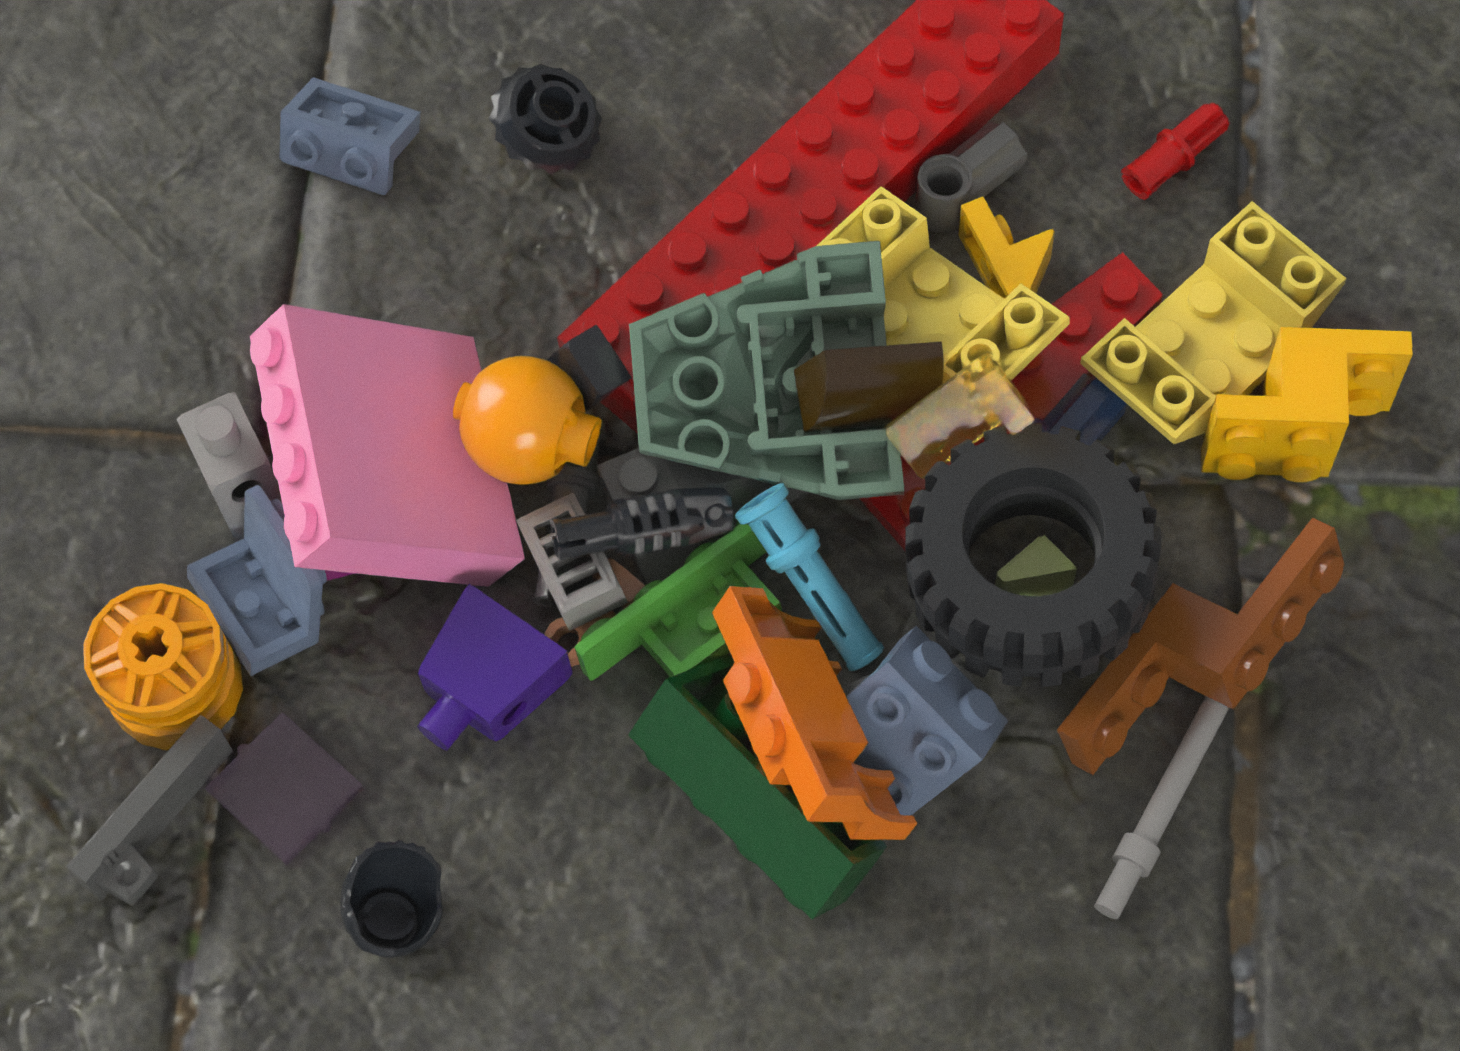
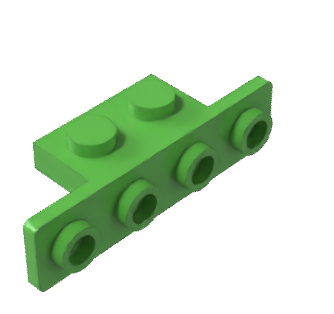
(676, 614)

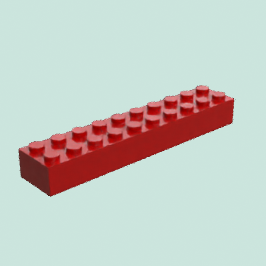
(873, 126)

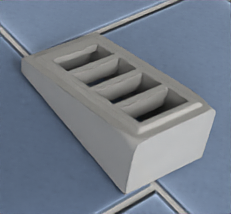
(587, 601)

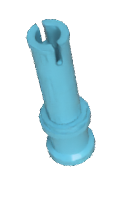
(795, 552)

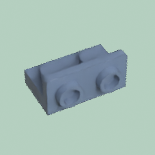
(345, 134)

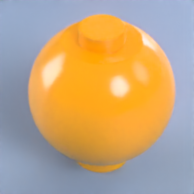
(525, 420)

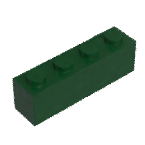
(704, 748)

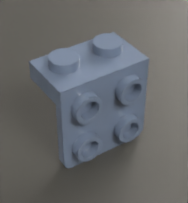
(257, 592)
(922, 721)

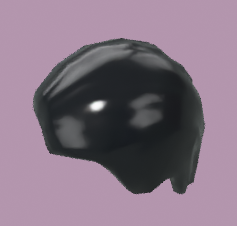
(392, 899)

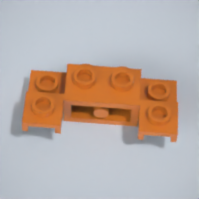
(803, 718)

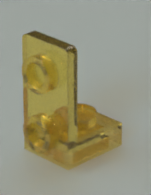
(958, 410)

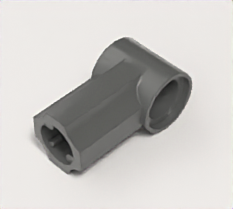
(966, 174)

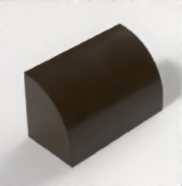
(866, 384)

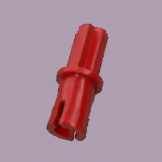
(1174, 150)

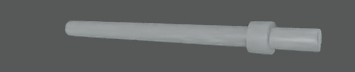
(1139, 849)

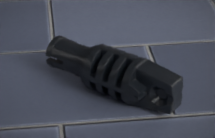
(646, 523)

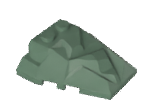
(722, 381)

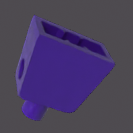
(487, 671)

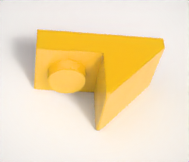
(995, 254)

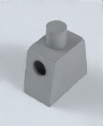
(228, 455)

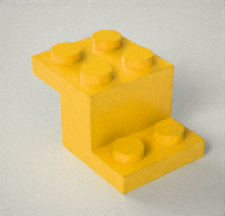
(1305, 403)

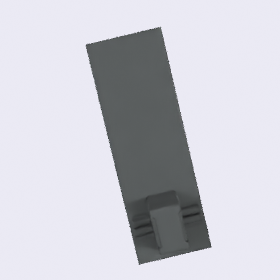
(113, 855)

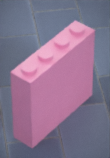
(373, 450)

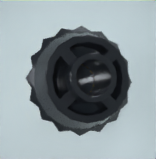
(545, 118)

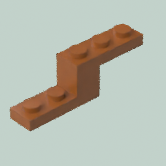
(1203, 647)

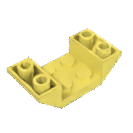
(941, 302)
(1216, 325)

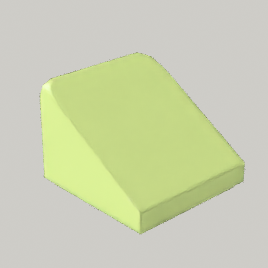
(1037, 570)

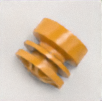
(155, 691)

